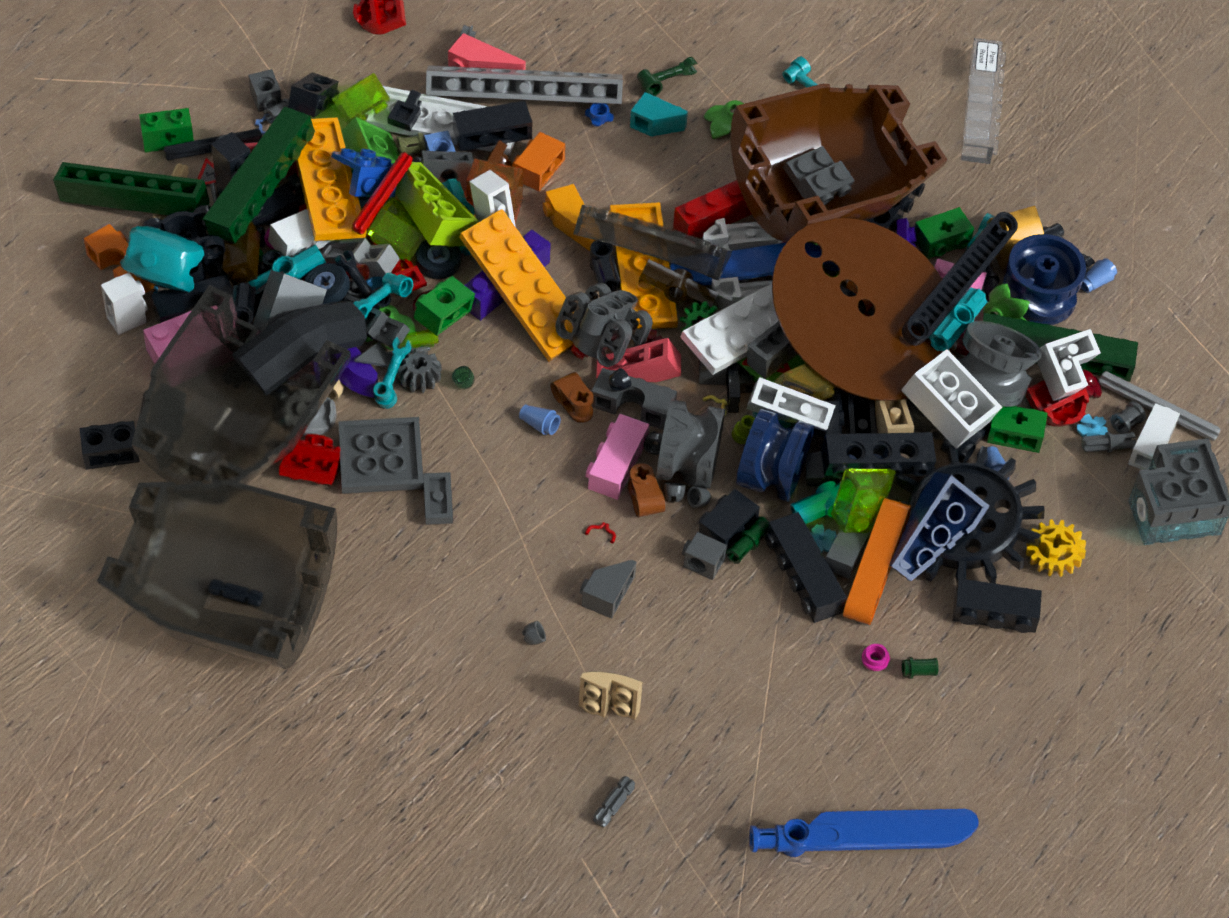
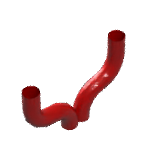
(600, 527)

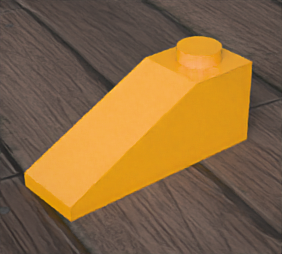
(563, 209)

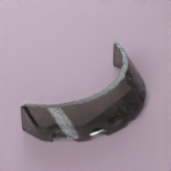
(652, 240)

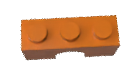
(108, 248)

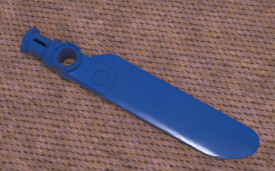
(755, 263)
(868, 831)

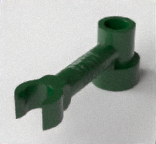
(651, 82)

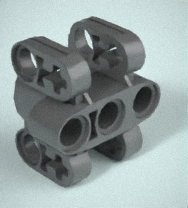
(603, 322)

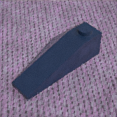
(938, 520)

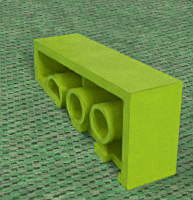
(433, 207)

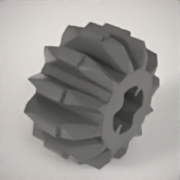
(419, 371)

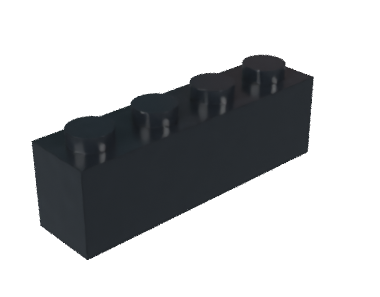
(805, 567)

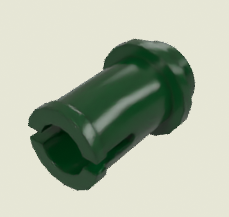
(919, 667)

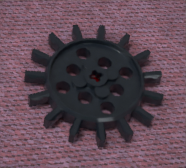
(1006, 526)

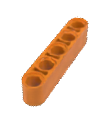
(875, 561)

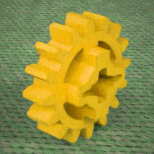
(1058, 548)

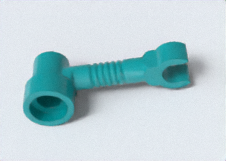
(797, 71)
(392, 283)
(389, 398)

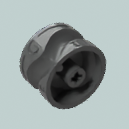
(999, 360)
(690, 444)

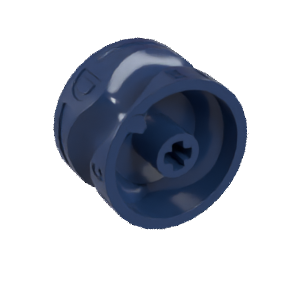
(1046, 274)
(774, 455)

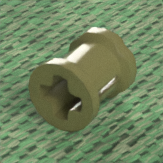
(418, 139)

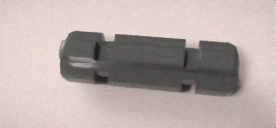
(614, 801)

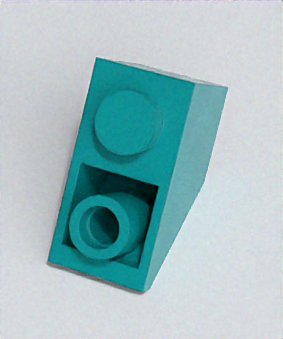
(657, 116)

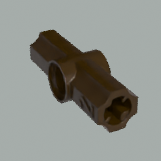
(677, 284)

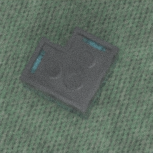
(1180, 494)

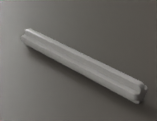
(1148, 401)

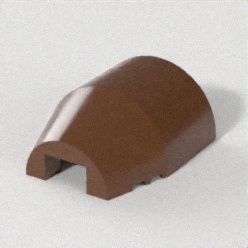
(853, 127)

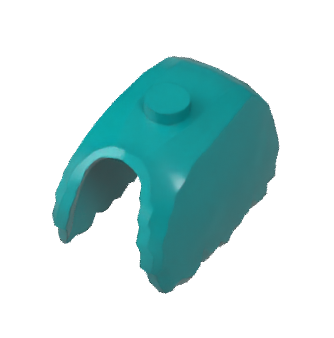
(162, 257)

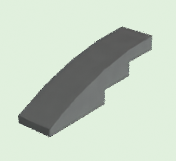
(381, 327)

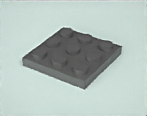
(380, 455)

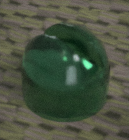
(463, 377)

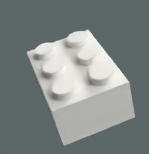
(951, 398)

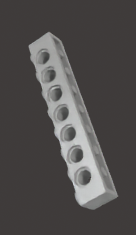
(524, 84)

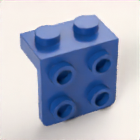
(367, 171)

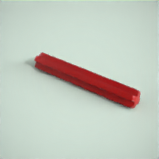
(382, 193)

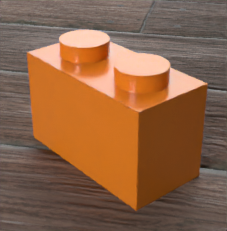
(540, 160)

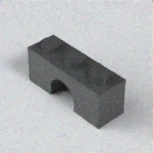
(651, 397)

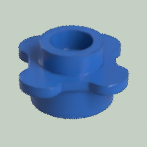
(599, 114)

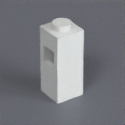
(1155, 432)

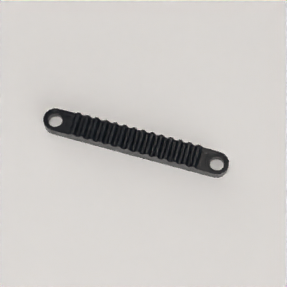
(959, 278)

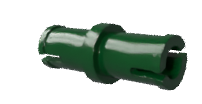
(748, 540)

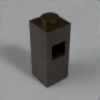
(242, 258)

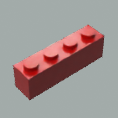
(700, 213)

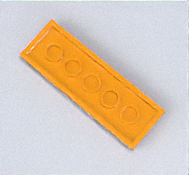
(327, 184)
(631, 264)
(519, 280)

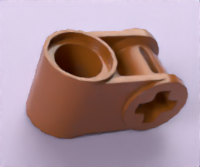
(574, 397)
(645, 491)

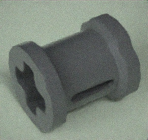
(1128, 417)

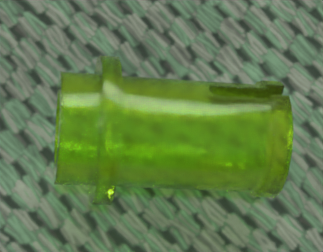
(422, 338)

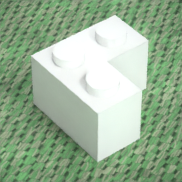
(1062, 363)

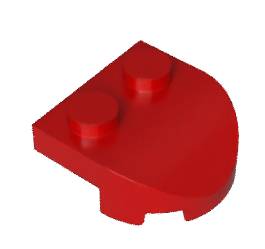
(380, 15)
(1061, 411)
(312, 460)

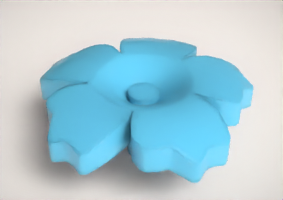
(1091, 426)
(823, 539)

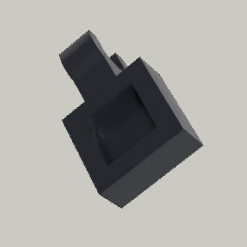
(406, 113)

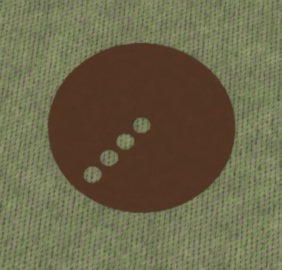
(826, 326)

